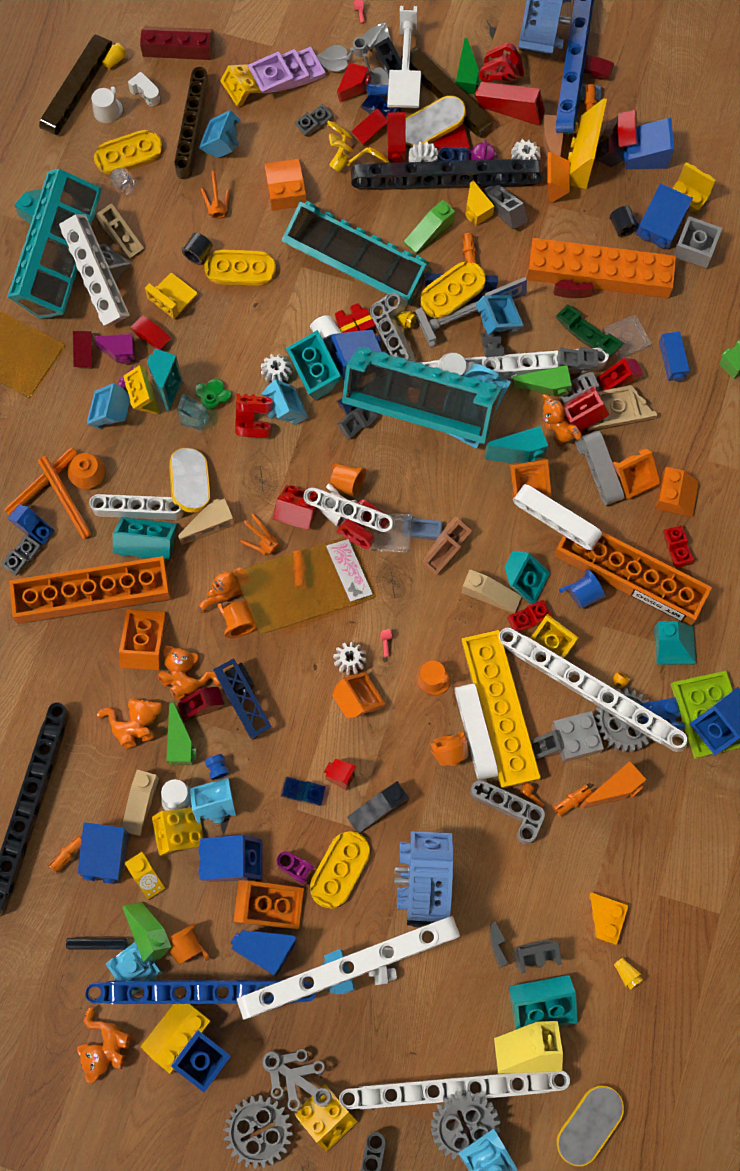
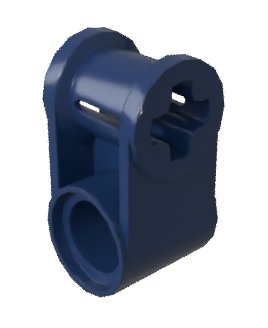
(454, 154)

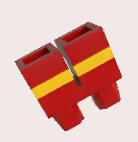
(357, 321)

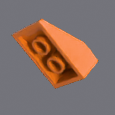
(285, 184)
(142, 640)
(621, 785)
(268, 904)

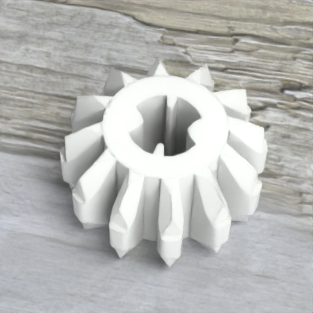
(525, 150)
(423, 153)
(269, 366)
(342, 661)

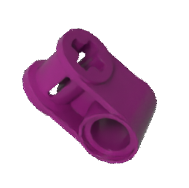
(296, 867)

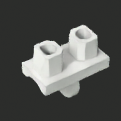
(384, 975)

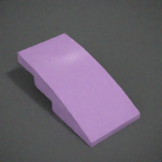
(286, 70)

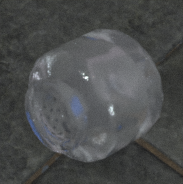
(122, 181)

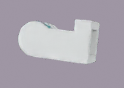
(143, 86)

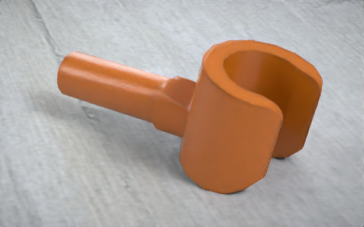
(527, 790)

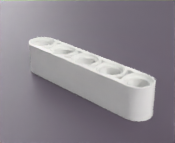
(129, 502)
(340, 506)
(557, 517)
(476, 732)

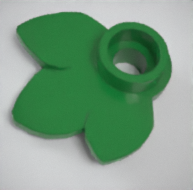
(212, 393)

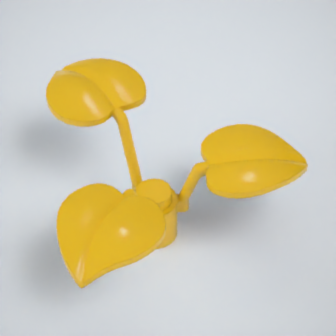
(341, 159)

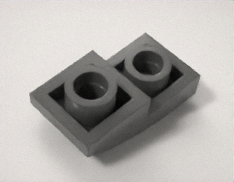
(316, 120)
(492, 344)
(22, 555)

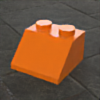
(677, 492)

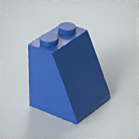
(653, 147)
(664, 216)
(346, 344)
(720, 723)
(103, 852)
(230, 858)
(264, 949)
(200, 1061)

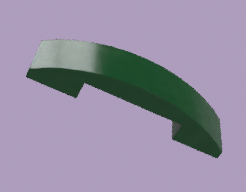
(587, 333)

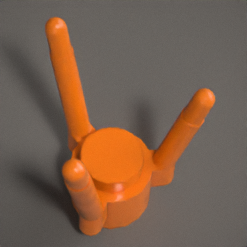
(217, 208)
(268, 544)

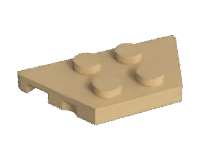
(624, 408)

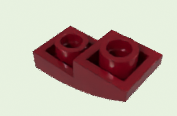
(598, 67)
(567, 289)
(82, 349)

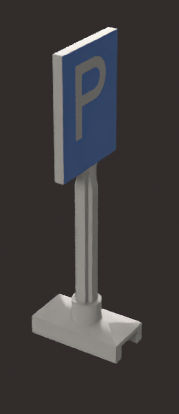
(516, 289)

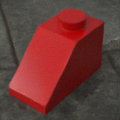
(353, 82)
(620, 374)
(340, 773)

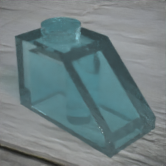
(192, 413)

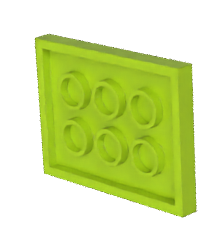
(694, 698)

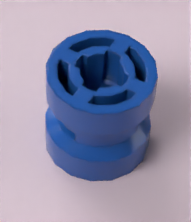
(217, 767)

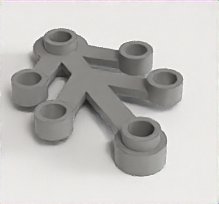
(293, 1077)

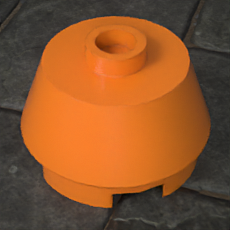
(86, 471)
(450, 749)

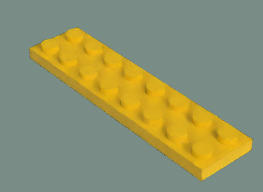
(500, 709)

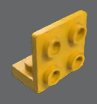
(239, 83)
(696, 185)
(171, 295)
(141, 391)
(176, 830)
(327, 1123)

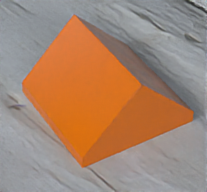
(558, 177)

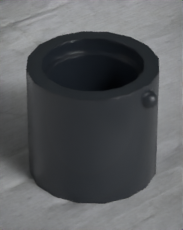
(624, 221)
(197, 248)

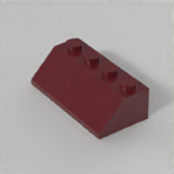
(176, 43)

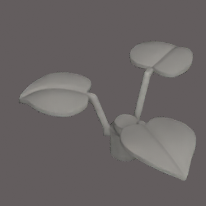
(336, 56)

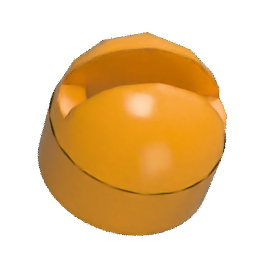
(620, 678)

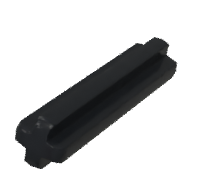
(96, 943)

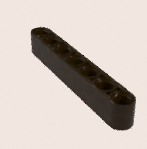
(75, 85)
(441, 85)
(192, 113)

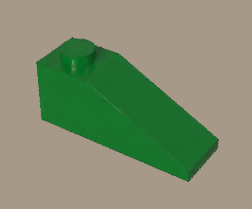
(468, 71)

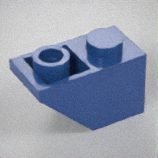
(31, 524)

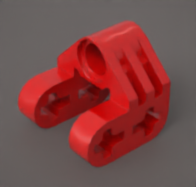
(512, 64)
(244, 422)
(356, 531)

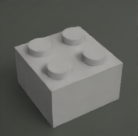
(697, 242)
(578, 736)

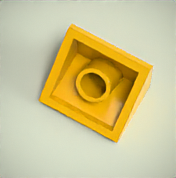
(554, 637)

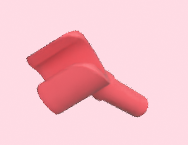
(358, 5)
(386, 635)

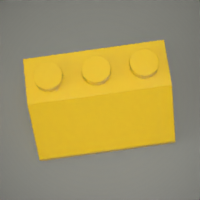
(174, 1033)

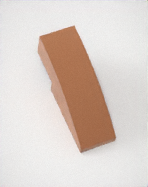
(551, 140)
(446, 545)

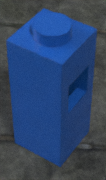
(674, 356)

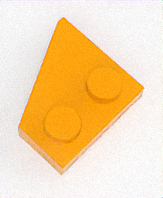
(607, 918)

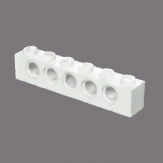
(94, 260)

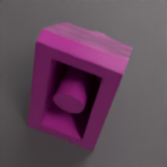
(118, 347)

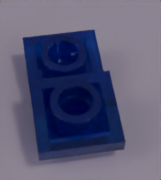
(373, 102)
(303, 791)

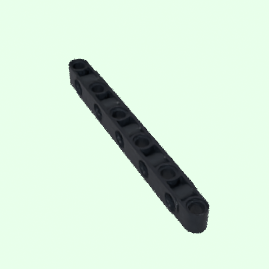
(446, 173)
(29, 804)

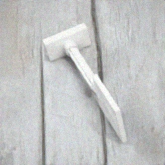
(405, 84)

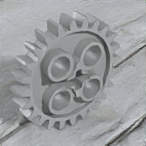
(620, 737)
(446, 1133)
(267, 1150)

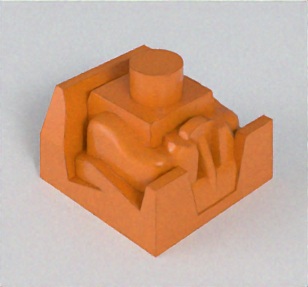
(637, 473)
(532, 474)
(357, 695)

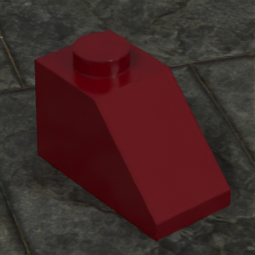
(201, 703)

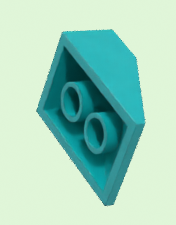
(519, 447)

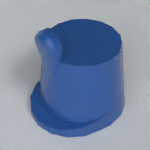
(585, 590)

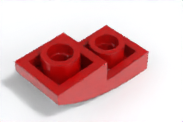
(370, 126)
(627, 129)
(150, 332)
(677, 546)
(529, 617)

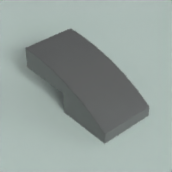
(578, 359)
(355, 421)
(495, 939)

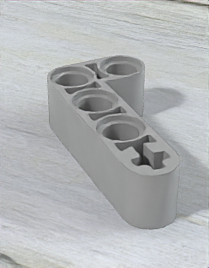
(395, 332)
(601, 467)
(505, 808)

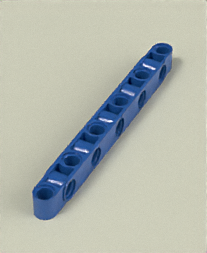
(574, 66)
(197, 991)

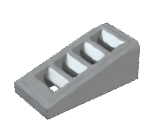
(581, 380)

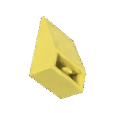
(530, 1049)

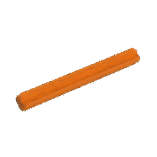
(41, 481)
(64, 497)

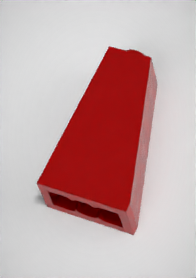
(512, 101)

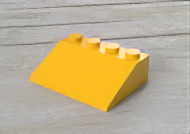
(585, 145)

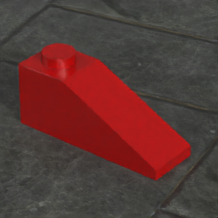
(396, 137)

